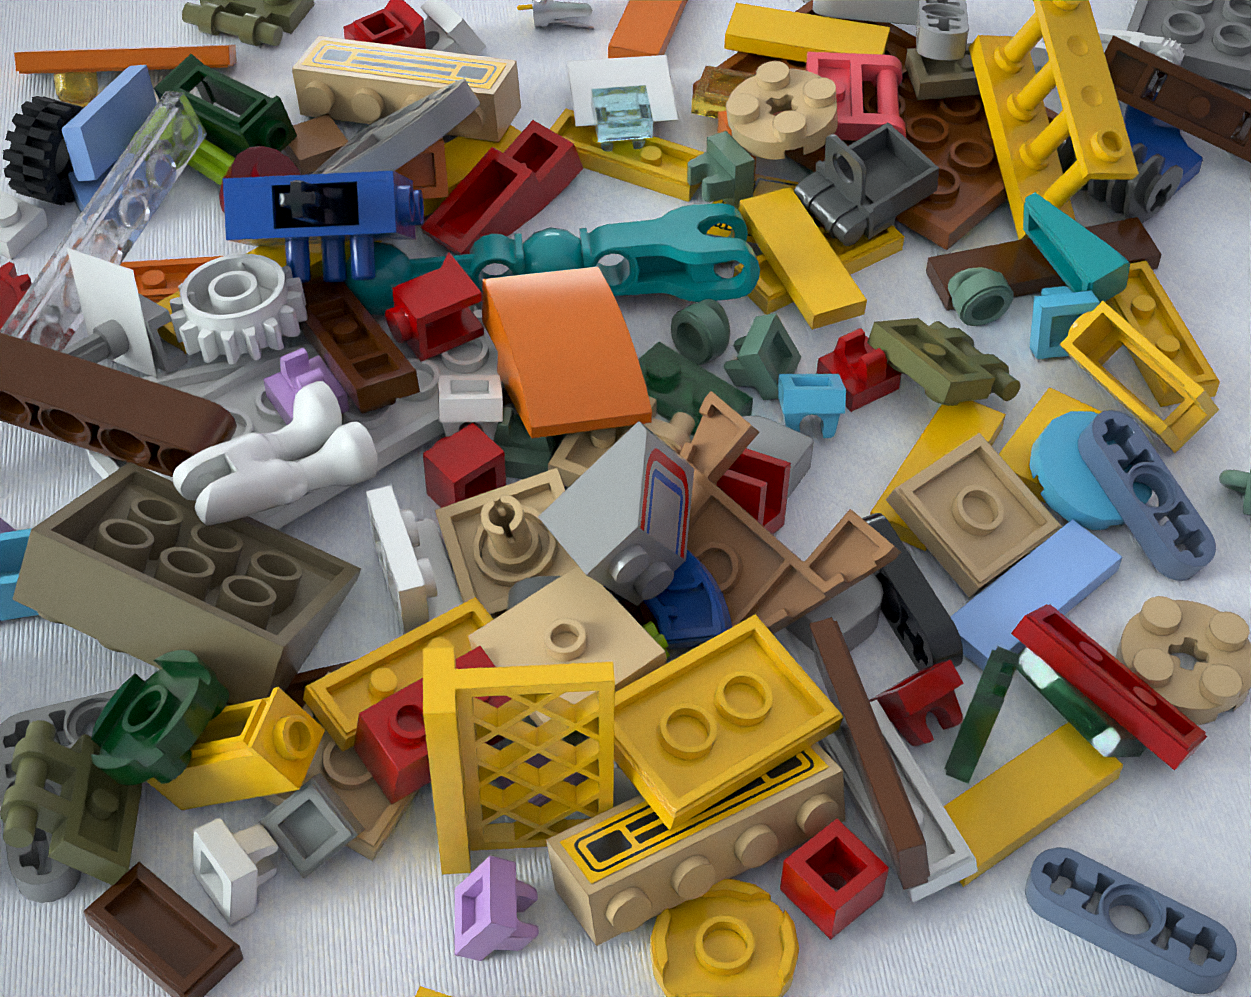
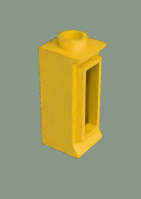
(1099, 335)
(247, 754)

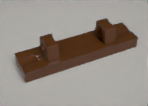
(1184, 99)
(355, 346)

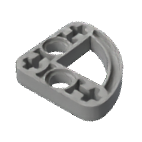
(404, 133)

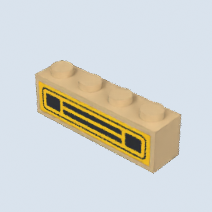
(375, 79)
(632, 867)

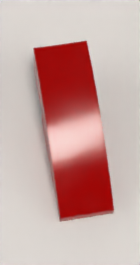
(505, 189)

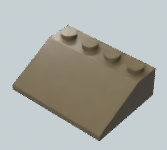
(154, 580)

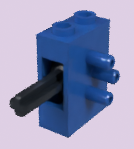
(323, 211)

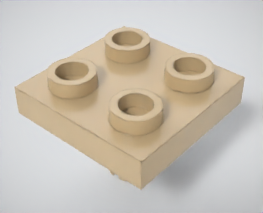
(501, 540)

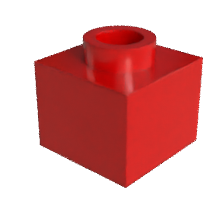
(463, 466)
(832, 861)

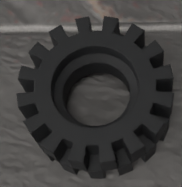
(39, 152)

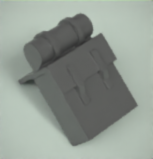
(866, 184)

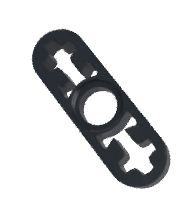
(913, 606)

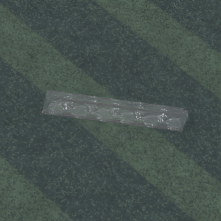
(110, 220)

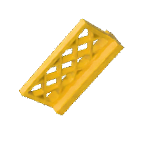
(465, 764)

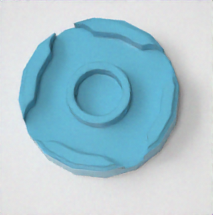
(1066, 478)

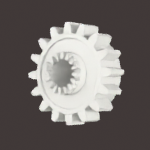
(238, 307)

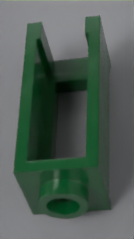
(261, 119)

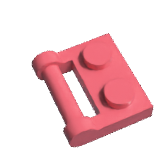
(847, 73)

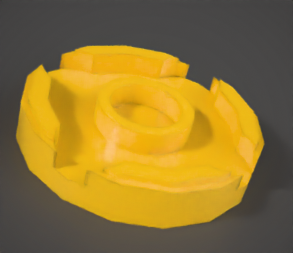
(722, 963)

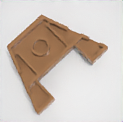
(748, 560)

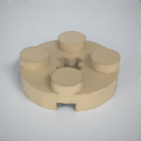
(806, 104)
(1211, 636)

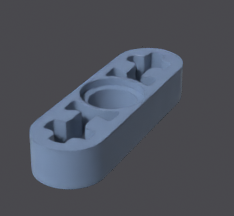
(1184, 522)
(1138, 949)

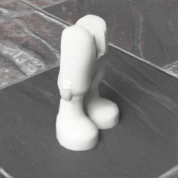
(259, 468)

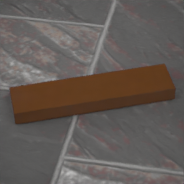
(1026, 266)
(871, 755)

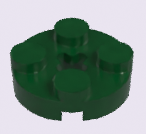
(156, 721)

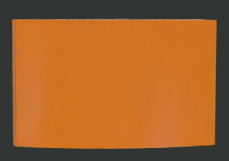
(564, 352)

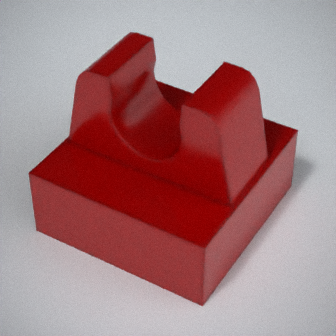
(861, 370)
(920, 693)

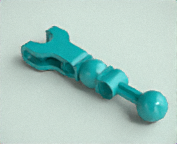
(659, 257)

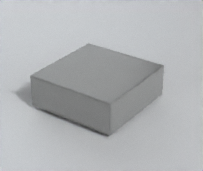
(312, 825)

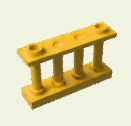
(1018, 117)

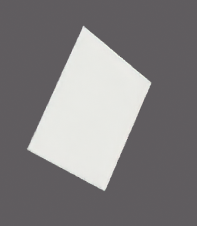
(622, 72)
(111, 293)

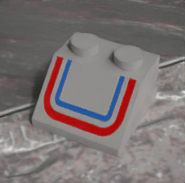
(628, 516)

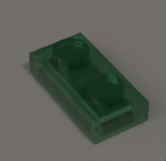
(683, 385)

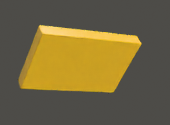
(717, 721)

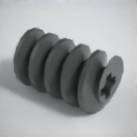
(1136, 197)

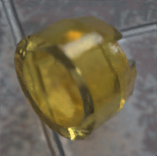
(76, 87)

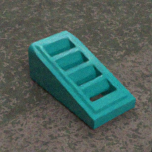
(1074, 251)

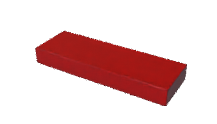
(1110, 685)

